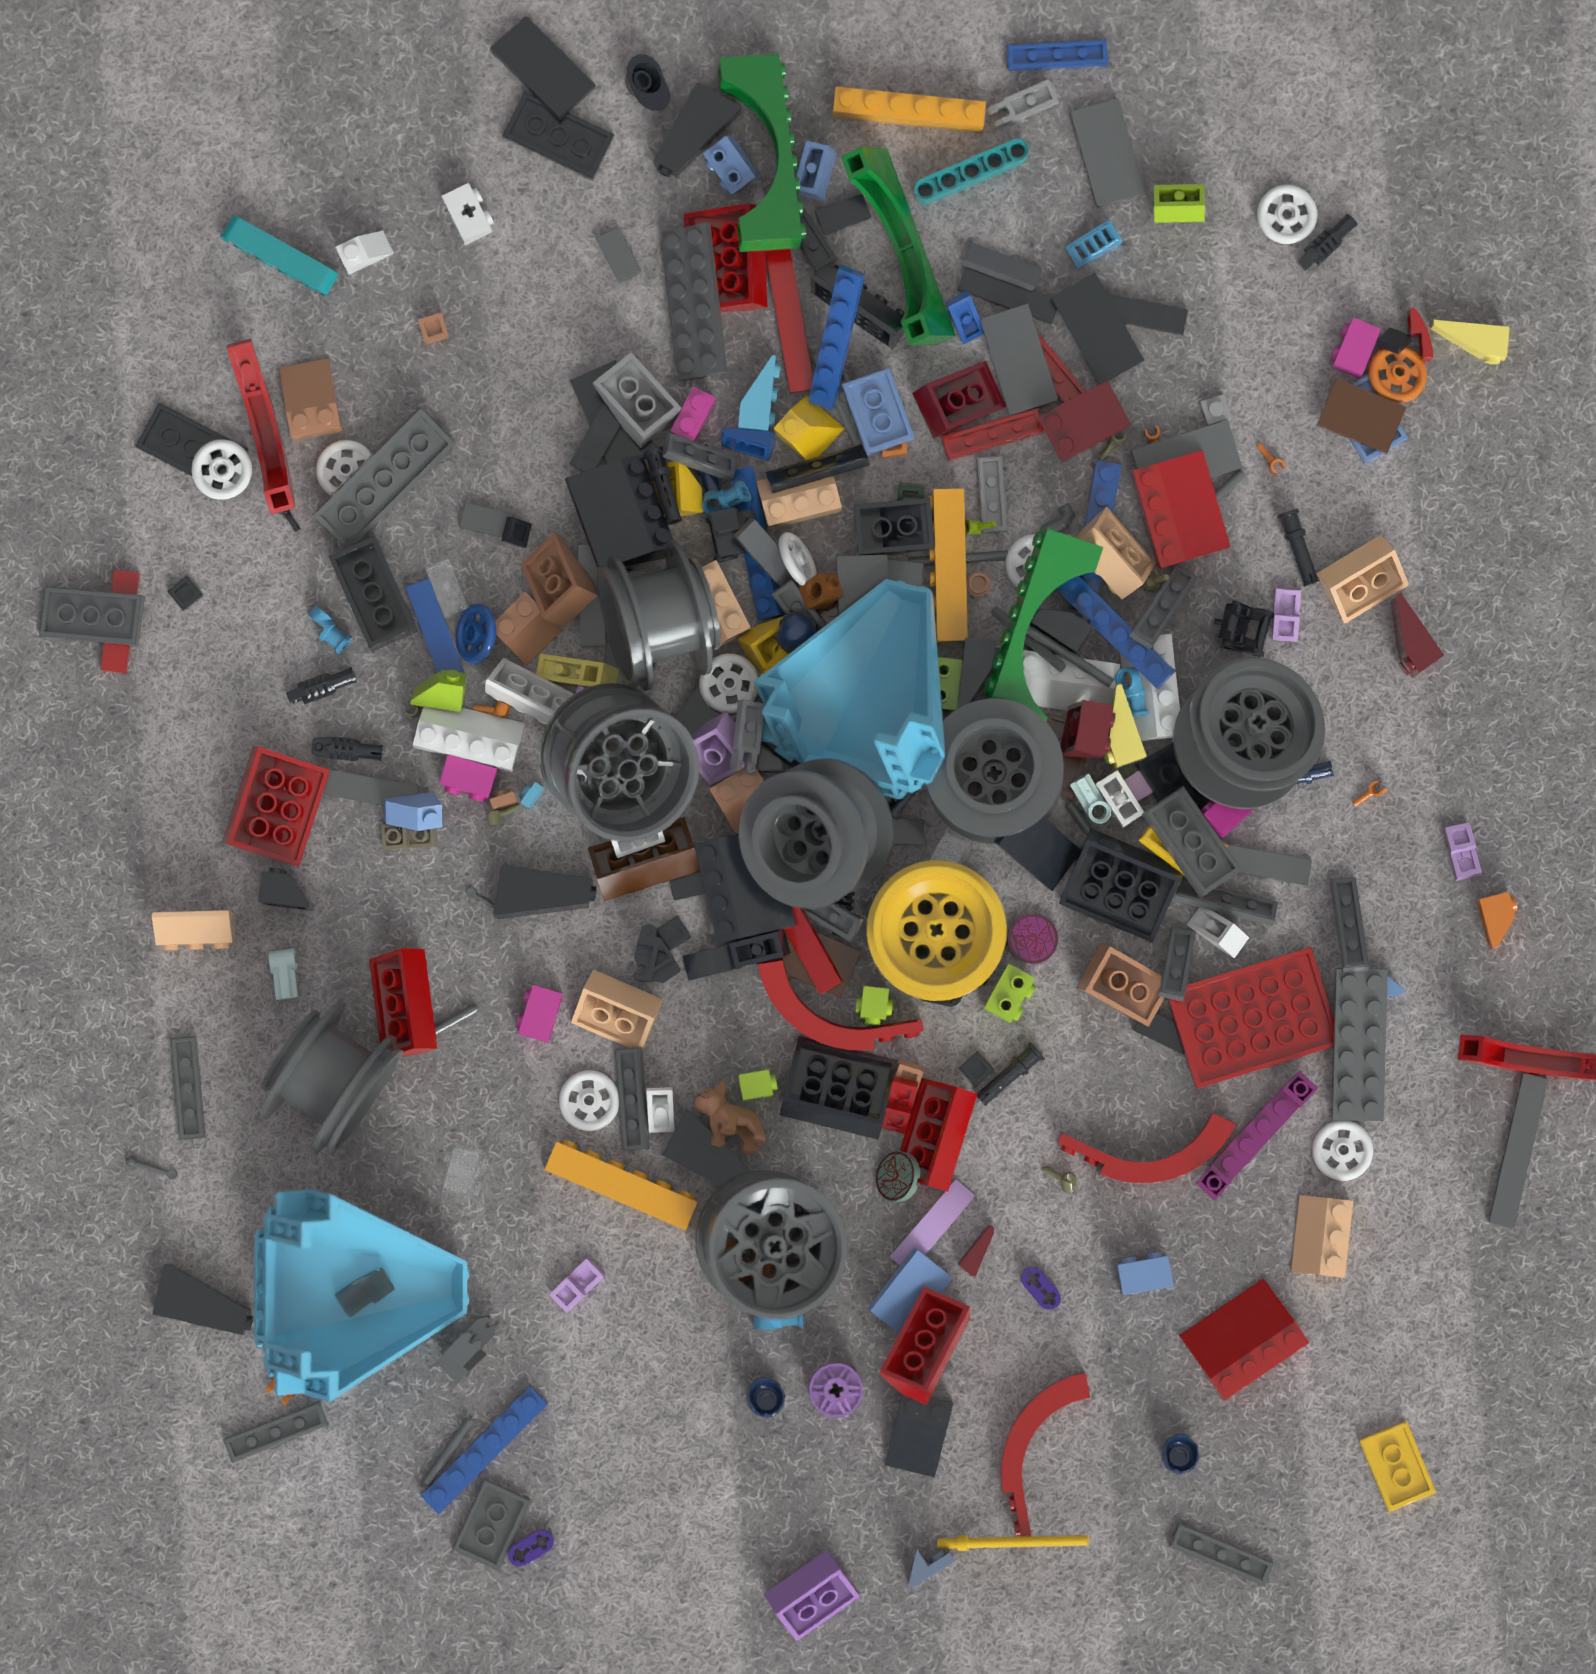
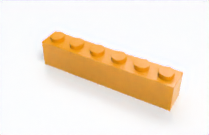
(909, 109)
(949, 565)
(627, 1188)

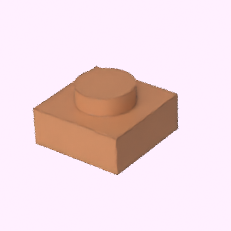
(433, 328)
(503, 799)
(910, 1071)

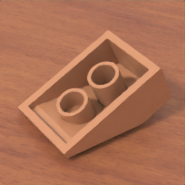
(310, 400)
(558, 581)
(733, 794)
(1122, 984)

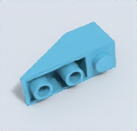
(756, 404)

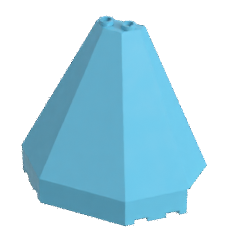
(864, 691)
(312, 1252)

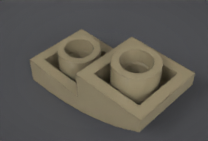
(402, 838)

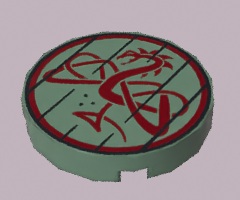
(897, 1176)

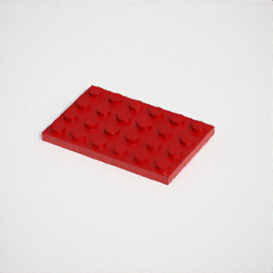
(1253, 1018)

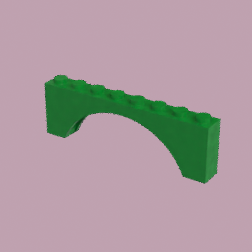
(759, 85)
(925, 312)
(1051, 564)

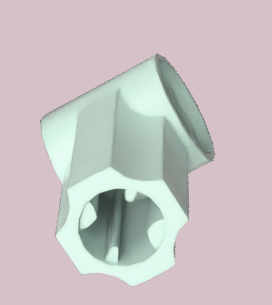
(1089, 797)
(284, 972)

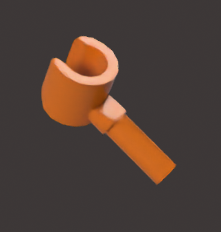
(1153, 439)
(1271, 460)
(501, 709)
(1369, 793)

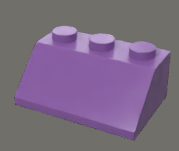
(811, 1595)

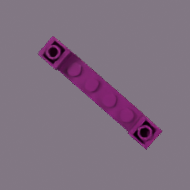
(1256, 1135)

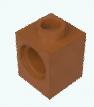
(821, 591)

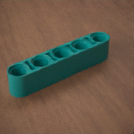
(980, 163)
(279, 254)

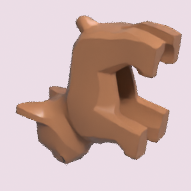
(730, 1119)

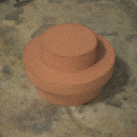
(978, 584)

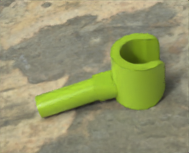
(977, 526)

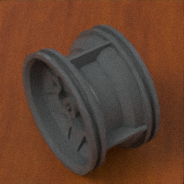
(579, 737)
(814, 1275)

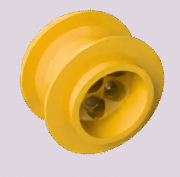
(939, 884)

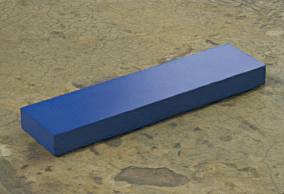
(1057, 55)
(434, 626)

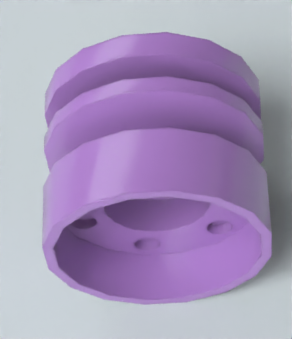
(842, 1375)

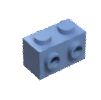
(729, 165)

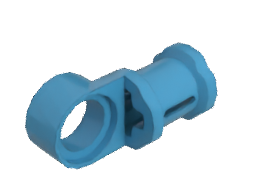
(728, 498)
(330, 633)
(1134, 691)
(772, 1324)

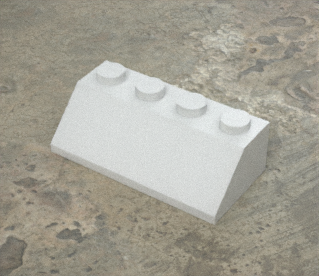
(1060, 689)
(525, 691)
(1161, 702)
(470, 736)

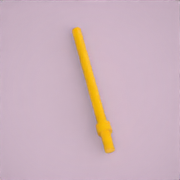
(964, 1542)

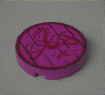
(1033, 938)

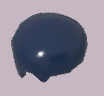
(794, 631)
(766, 1405)
(1178, 1461)

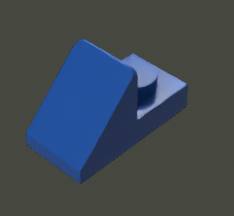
(964, 317)

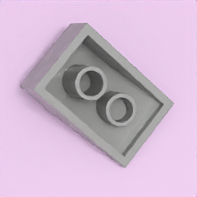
(637, 399)

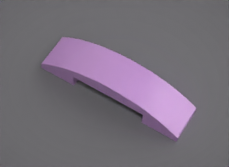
(935, 1222)

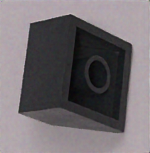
(282, 891)

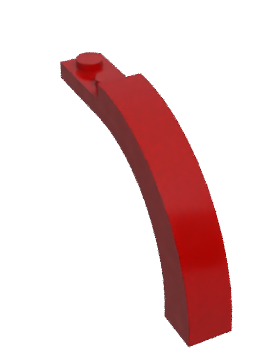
(264, 426)
(818, 1028)
(1526, 1059)
(1186, 1160)
(1025, 1425)

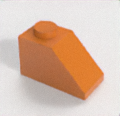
(1496, 916)

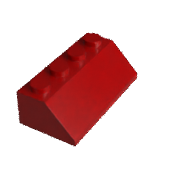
(404, 1000)
(938, 1130)
(925, 1344)

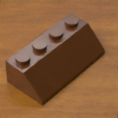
(645, 867)

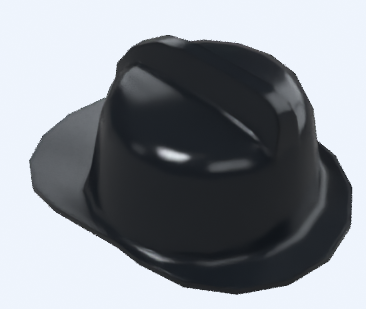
(647, 83)

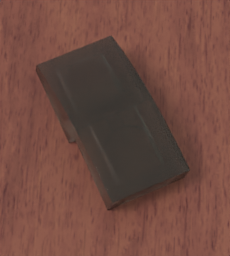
(364, 1291)

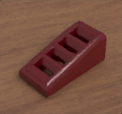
(973, 1257)

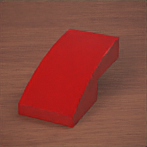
(1418, 329)
(900, 1104)

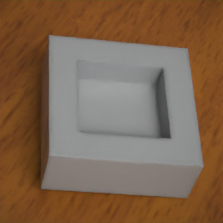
(1215, 410)

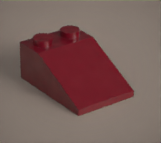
(959, 399)
(1084, 421)
(1414, 643)
(1087, 729)

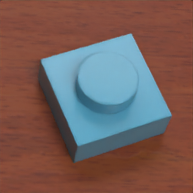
(531, 794)

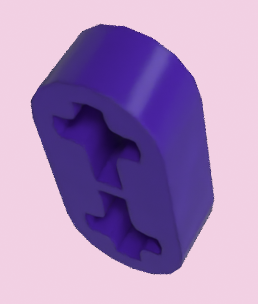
(1035, 1292)
(534, 1553)

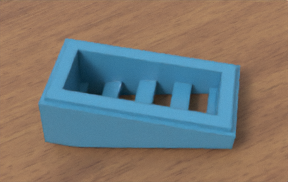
(1116, 241)

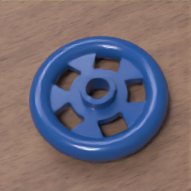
(475, 633)

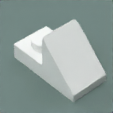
(660, 1109)

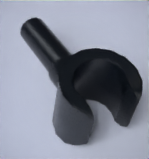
(287, 514)

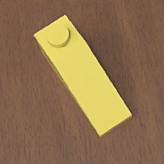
(1480, 340)
(575, 671)
(1125, 739)

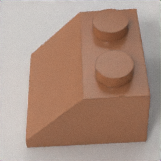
(524, 629)

